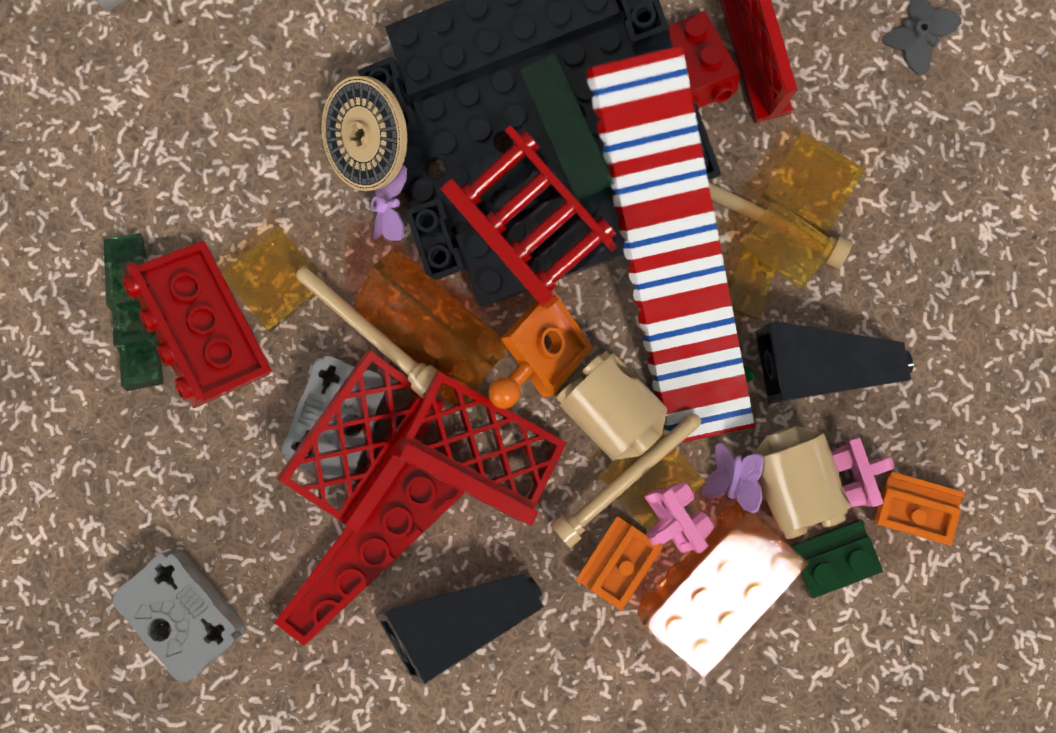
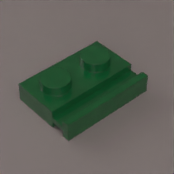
(837, 558)

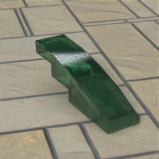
(566, 127)
(138, 353)

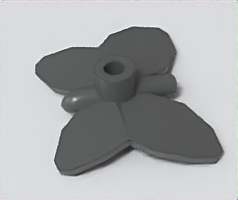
(920, 31)

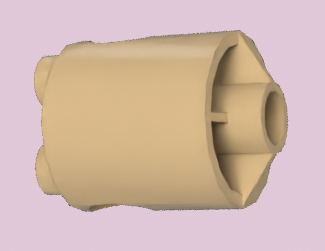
(614, 408)
(801, 481)

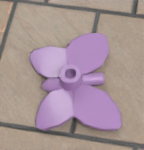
(387, 220)
(736, 477)

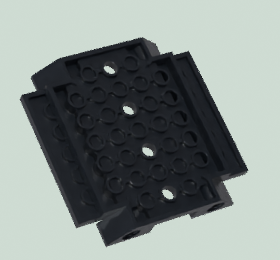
(466, 87)

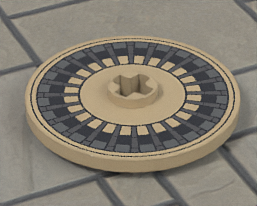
(367, 107)

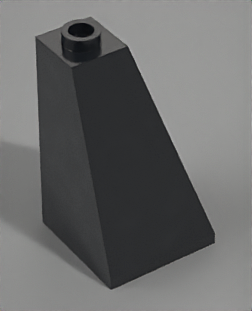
(819, 361)
(452, 626)

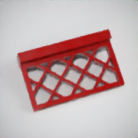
(760, 57)
(381, 466)
(466, 479)

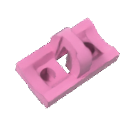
(864, 488)
(674, 523)

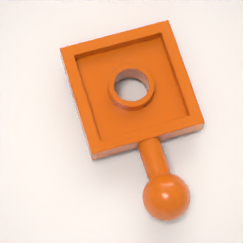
(527, 346)

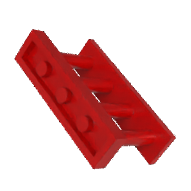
(493, 224)

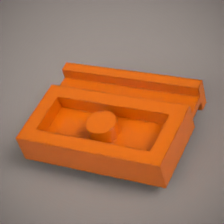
(919, 508)
(618, 563)

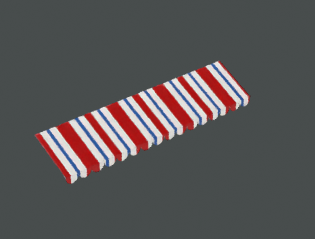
(671, 240)

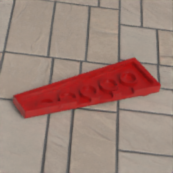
(359, 558)

